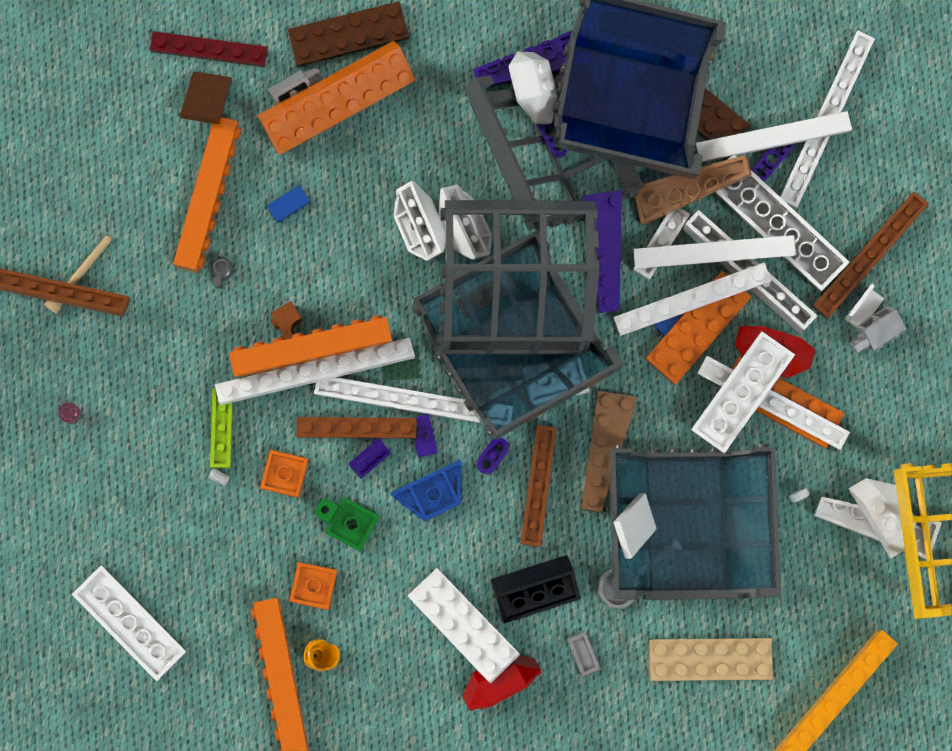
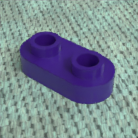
(492, 456)

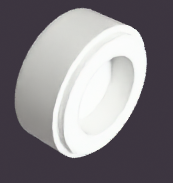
(798, 495)

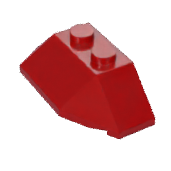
(803, 351)
(513, 679)

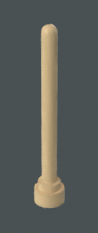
(54, 306)

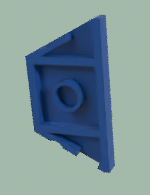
(432, 493)

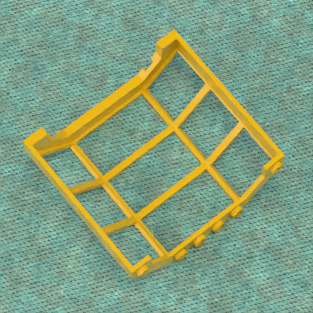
(907, 523)

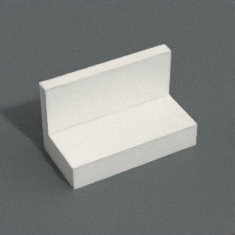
(864, 307)

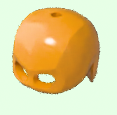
(325, 654)

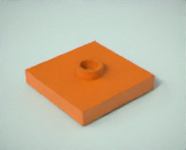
(284, 473)
(313, 586)

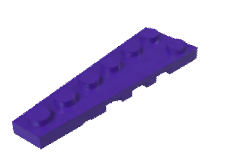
(549, 49)
(609, 250)

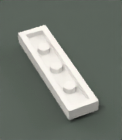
(665, 236)

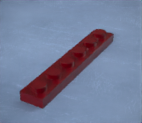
(208, 49)

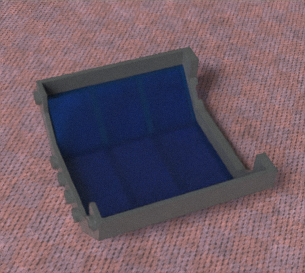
(635, 84)

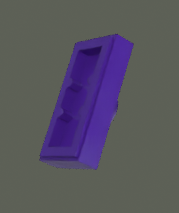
(425, 439)
(369, 458)

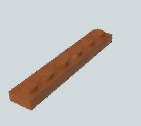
(356, 427)
(538, 486)

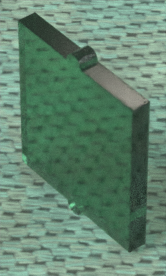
(403, 370)

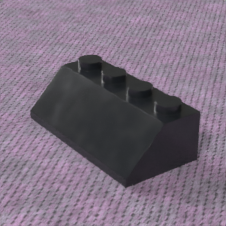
(535, 589)

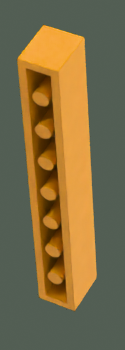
(838, 693)

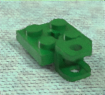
(338, 517)

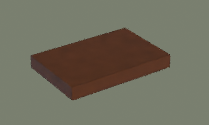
(206, 97)

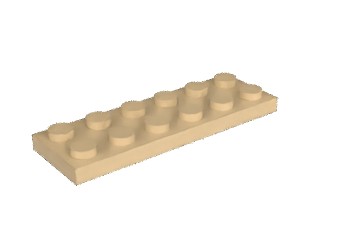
(710, 659)

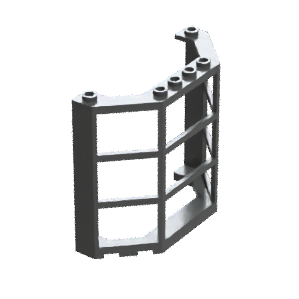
(483, 106)
(518, 343)

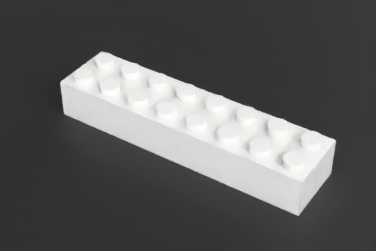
(774, 218)

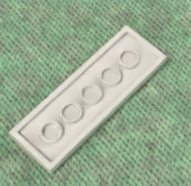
(742, 392)
(129, 623)
(463, 625)

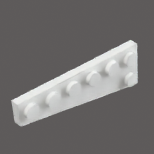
(852, 518)

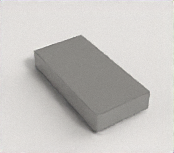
(583, 654)

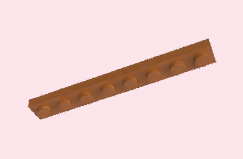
(870, 255)
(63, 292)

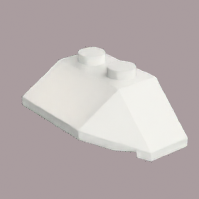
(534, 86)
(419, 222)
(470, 232)
(881, 509)

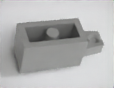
(294, 85)
(878, 330)

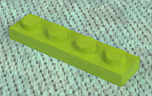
(221, 433)

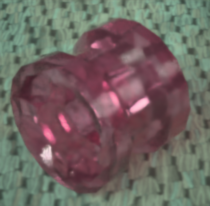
(66, 411)

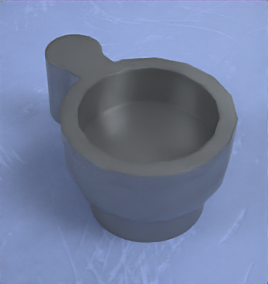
(222, 270)

